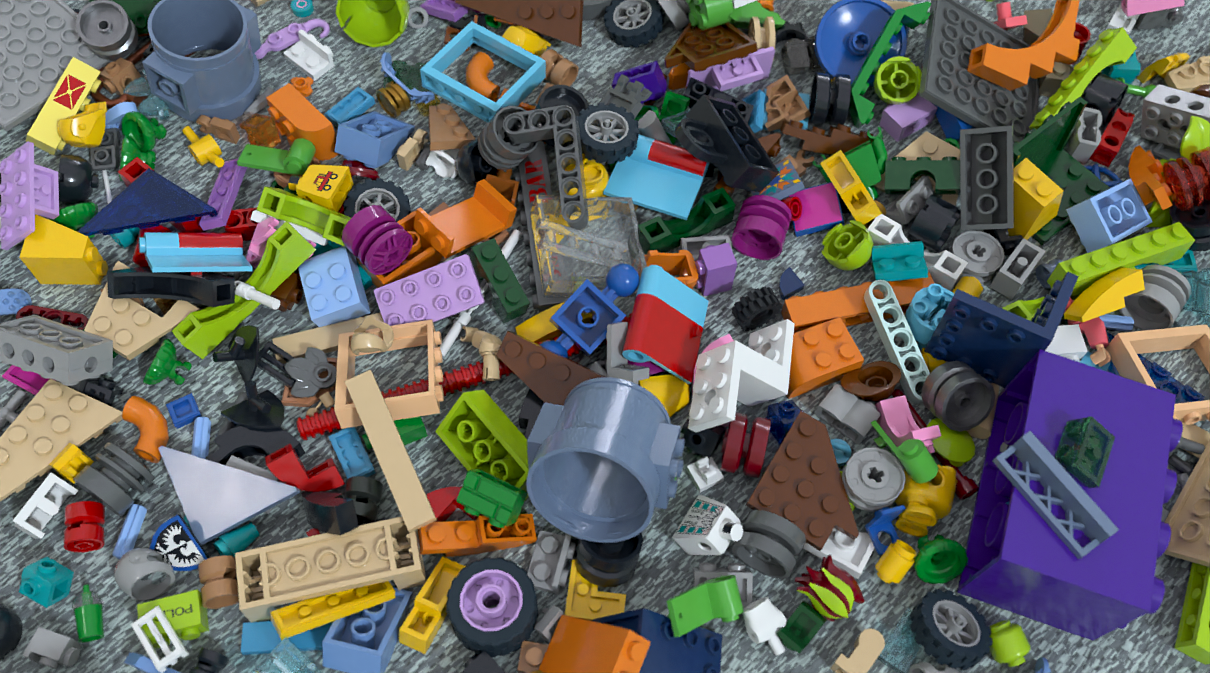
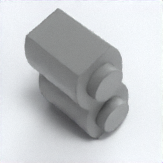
(1085, 135)
(847, 413)

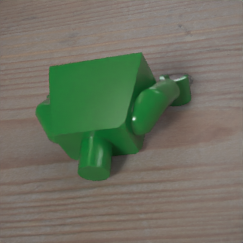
(867, 161)

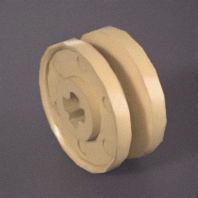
(762, 35)

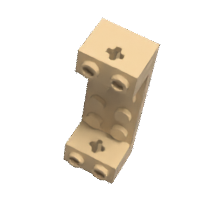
(327, 566)

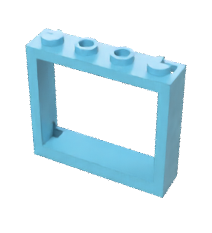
(468, 99)

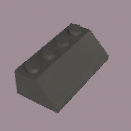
(987, 178)

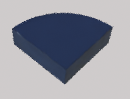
(789, 284)

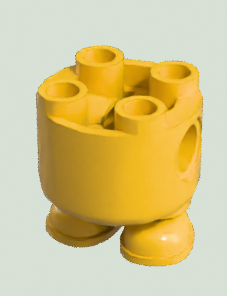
(595, 178)
(926, 501)

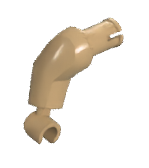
(488, 348)

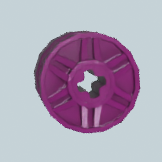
(761, 227)
(377, 239)

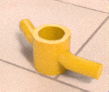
(204, 148)

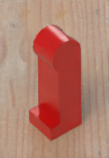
(1113, 137)

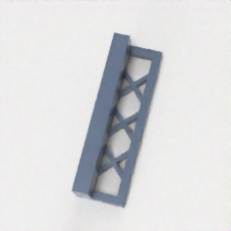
(1064, 492)

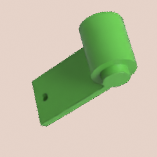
(278, 160)
(911, 454)
(704, 602)

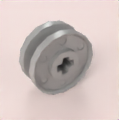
(981, 252)
(879, 466)

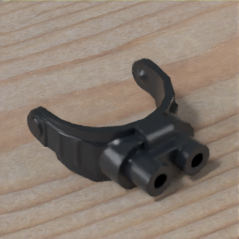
(791, 31)

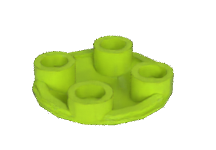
(953, 445)

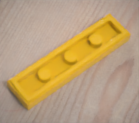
(328, 608)

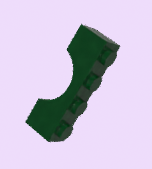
(708, 215)

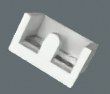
(43, 505)

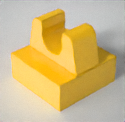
(70, 462)

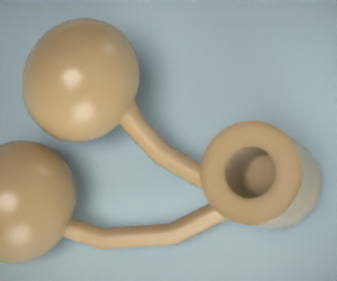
(326, 399)

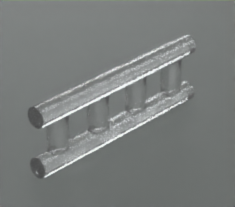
(573, 250)

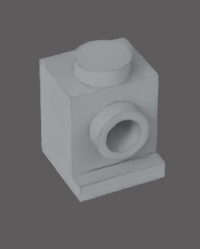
(52, 649)

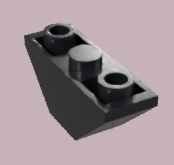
(696, 89)

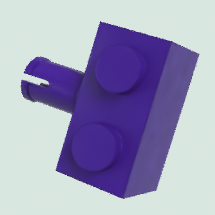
(649, 75)

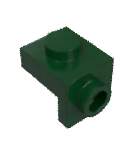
(801, 627)

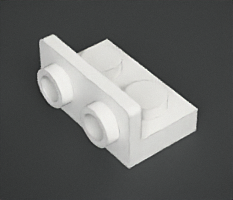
(310, 56)

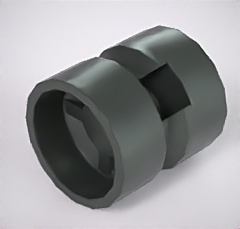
(365, 494)

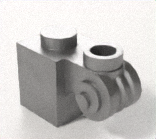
(1163, 18)

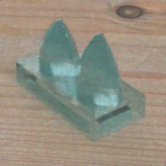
(151, 106)

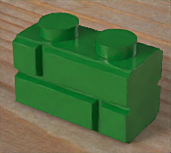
(491, 497)

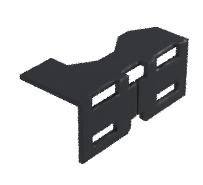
(461, 23)

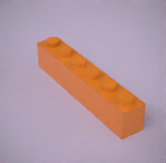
(846, 303)

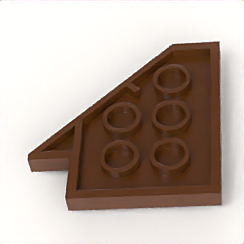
(709, 47)
(806, 484)

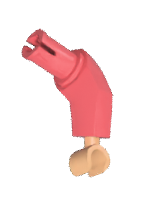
(1096, 336)

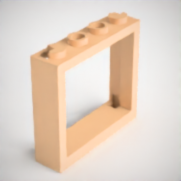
(1127, 345)
(400, 407)

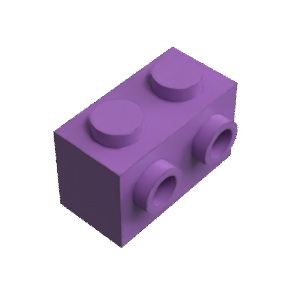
(715, 269)

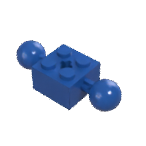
(621, 281)

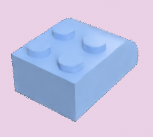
(1109, 216)
(333, 287)

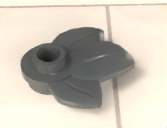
(307, 373)

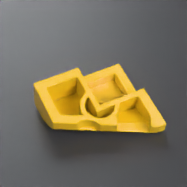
(1163, 66)
(669, 391)

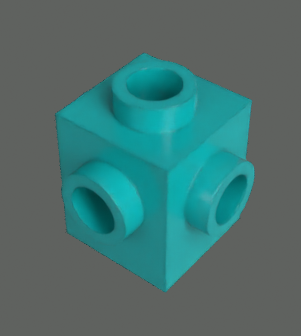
(46, 581)

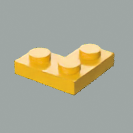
(587, 602)

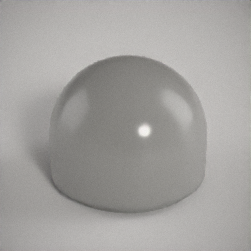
(418, 10)

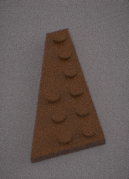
(549, 17)
(541, 369)

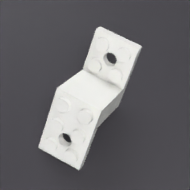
(741, 375)

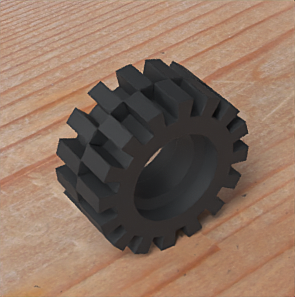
(756, 308)

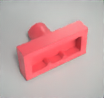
(1005, 17)

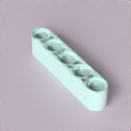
(901, 329)

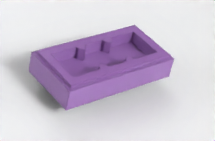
(444, 9)

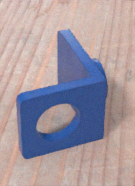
(883, 522)

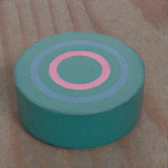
(302, 8)

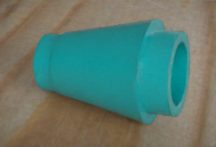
(236, 540)

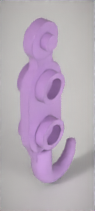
(289, 35)

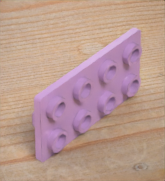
(737, 71)
(24, 192)
(431, 293)

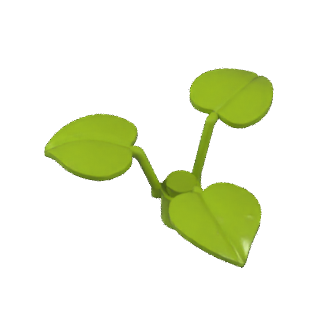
(1195, 138)

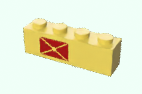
(65, 101)

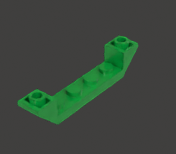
(911, 17)

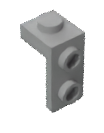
(616, 364)

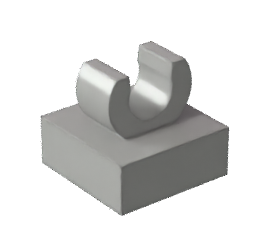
(549, 622)

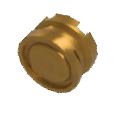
(393, 99)

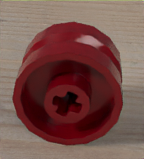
(750, 446)

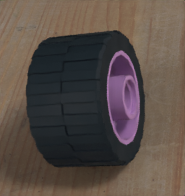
(489, 584)

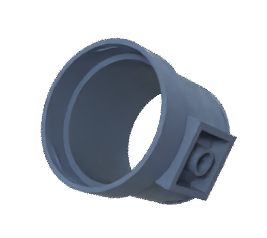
(208, 85)
(603, 460)

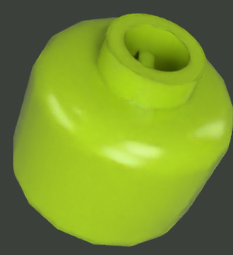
(1008, 643)

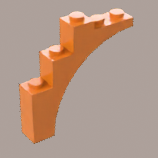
(1014, 66)

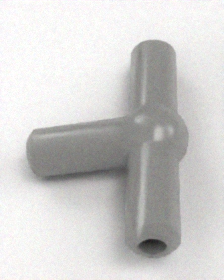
(7, 412)

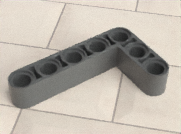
(564, 155)

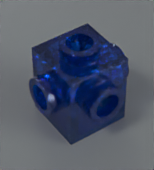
(782, 417)

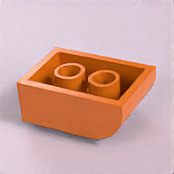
(300, 119)
(419, 258)
(821, 357)

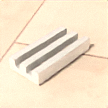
(171, 657)

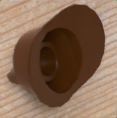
(872, 381)

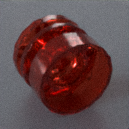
(1189, 179)

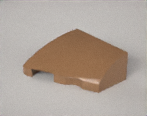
(784, 104)

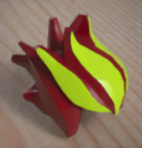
(830, 590)

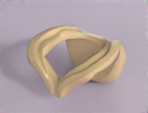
(369, 342)

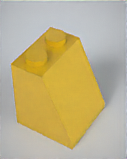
(1035, 199)
(62, 255)

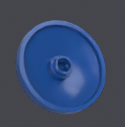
(849, 34)

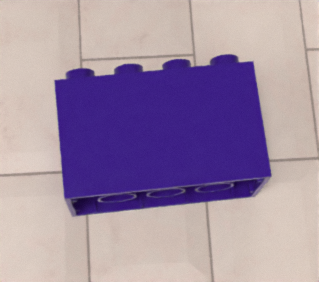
(1017, 555)

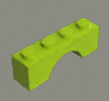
(303, 212)

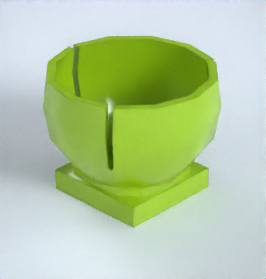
(373, 21)

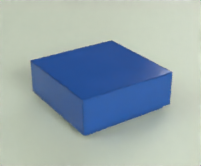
(183, 410)

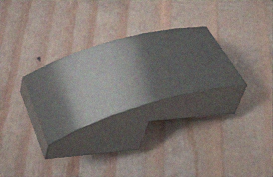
(107, 154)

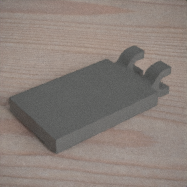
(626, 96)

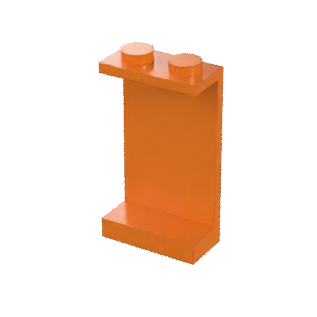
(467, 221)
(593, 648)

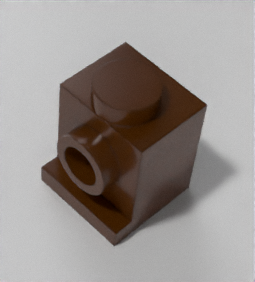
(289, 292)

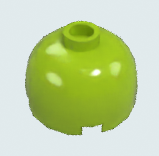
(897, 80)
(848, 246)

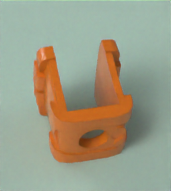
(675, 264)

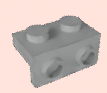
(908, 205)

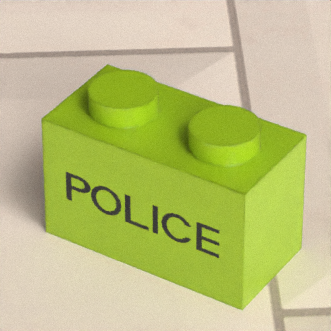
(182, 611)

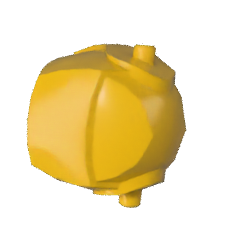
(526, 39)
(85, 128)

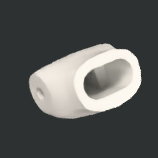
(763, 622)

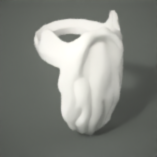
(444, 162)

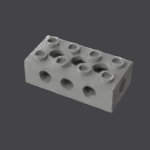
(1168, 114)
(54, 350)

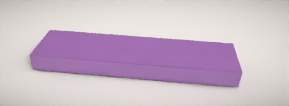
(224, 194)

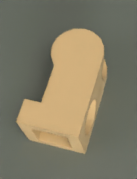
(866, 651)

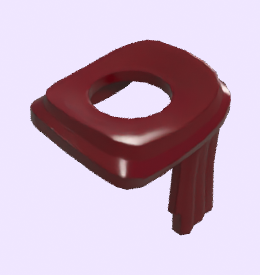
(359, 169)

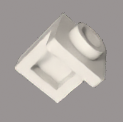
(1121, 20)

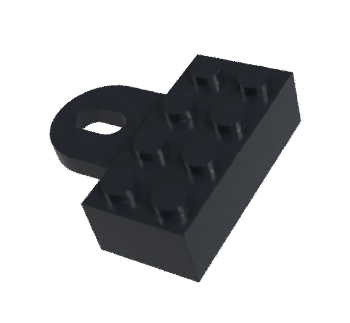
(722, 136)

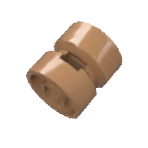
(559, 69)
(219, 581)

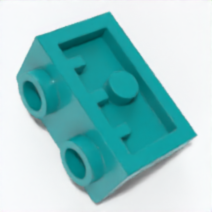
(899, 261)

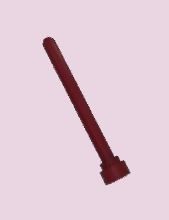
(965, 487)

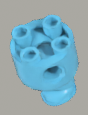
(926, 312)

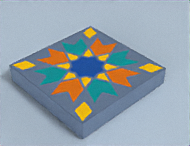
(784, 184)

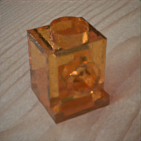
(261, 131)

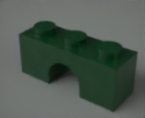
(902, 172)
(507, 293)

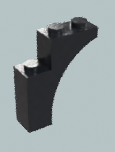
(140, 282)

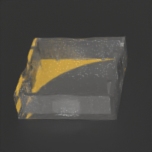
(608, 218)

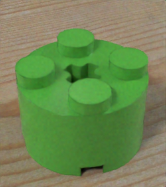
(709, 13)

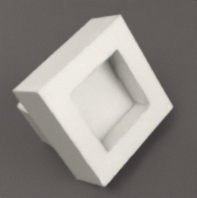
(705, 473)

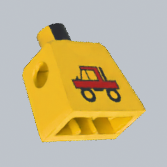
(323, 185)

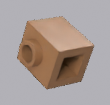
(119, 75)

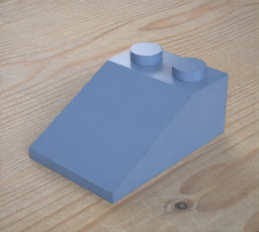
(371, 138)
(366, 638)

